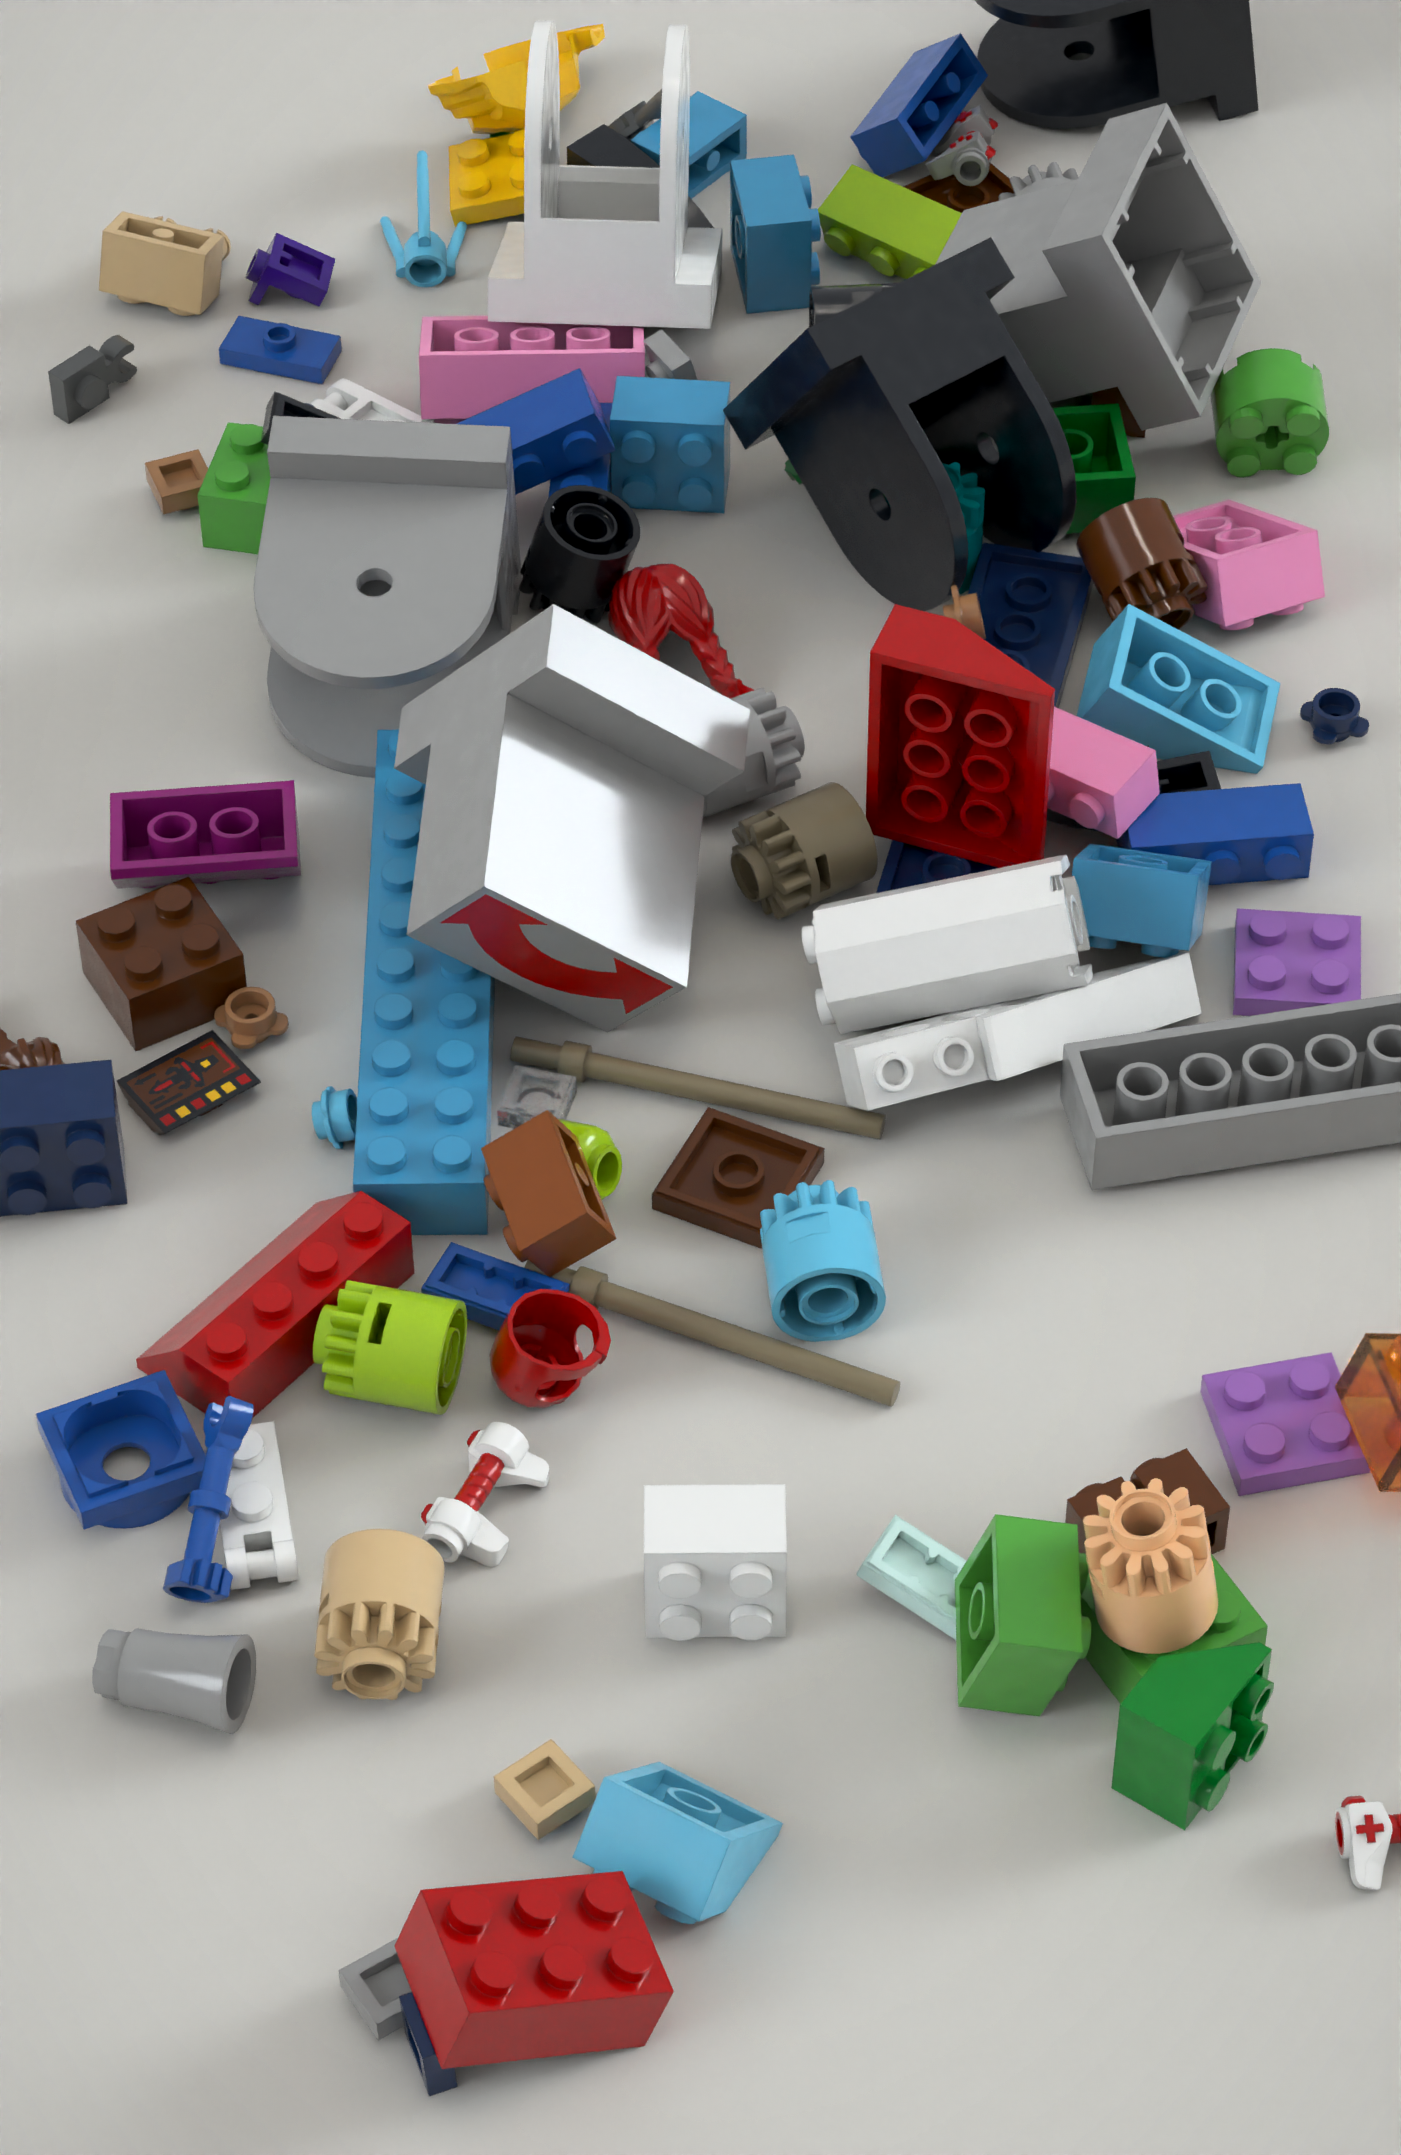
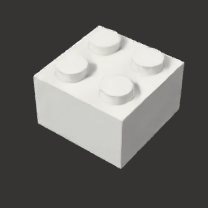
(715, 1561)

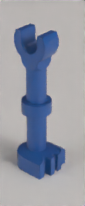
(195, 1575)

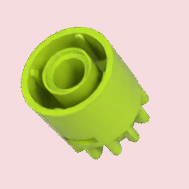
(392, 1346)

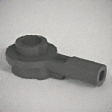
(638, 117)

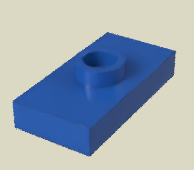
(280, 349)
(484, 1283)

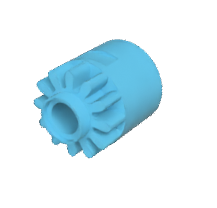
(822, 1263)

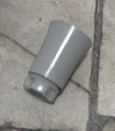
(179, 1674)

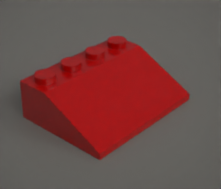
(956, 743)

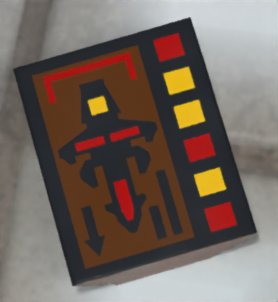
(186, 1083)

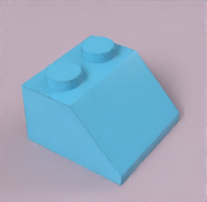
(675, 1840)

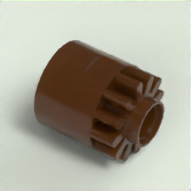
(1142, 561)

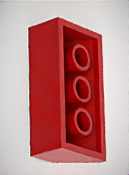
(262, 1321)

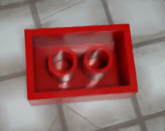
(532, 1969)

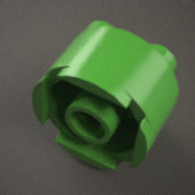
(1270, 414)

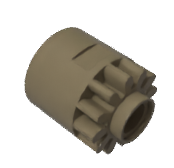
(803, 850)

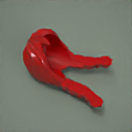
(667, 599)

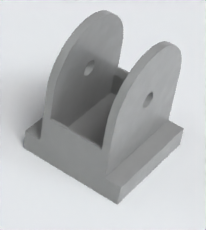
(379, 571)

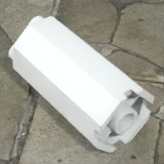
(948, 945)

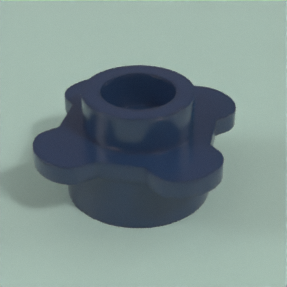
(1334, 716)

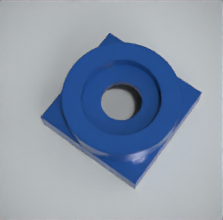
(128, 1415)

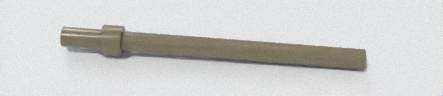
(580, 1061)
(597, 1291)

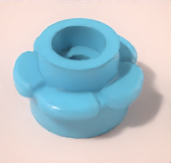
(335, 1116)

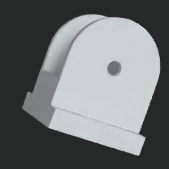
(605, 237)

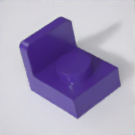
(291, 268)

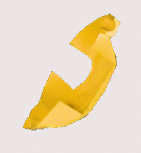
(498, 98)

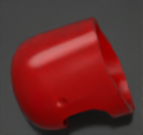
(531, 1360)

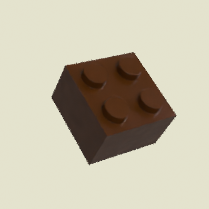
(160, 962)

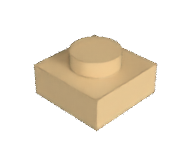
(544, 1789)

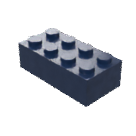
(60, 1139)

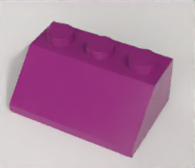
(204, 834)

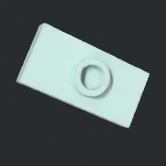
(915, 1573)

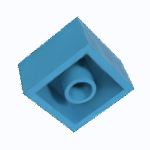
(773, 233)
(670, 444)
(1142, 898)

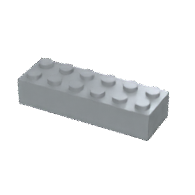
(1235, 1091)

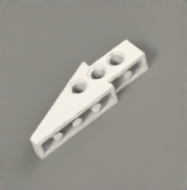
(1013, 1034)

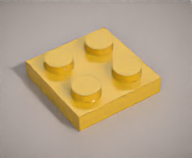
(487, 178)

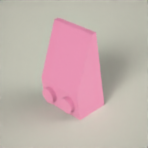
(1251, 563)

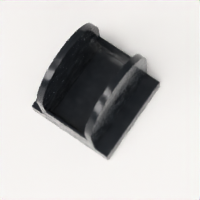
(1138, 58)
(892, 395)

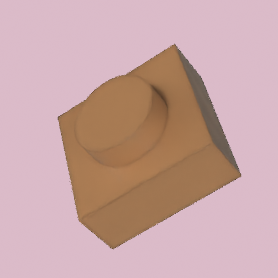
(176, 480)

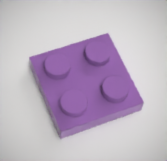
(1294, 960)
(1282, 1424)

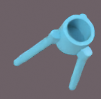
(424, 256)

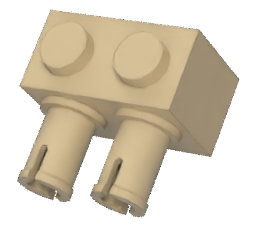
(162, 263)

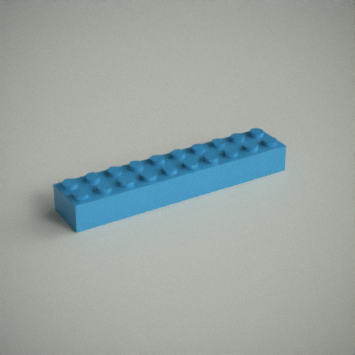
(421, 1042)

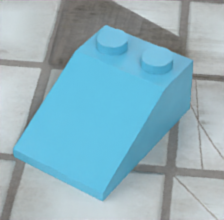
(1177, 694)

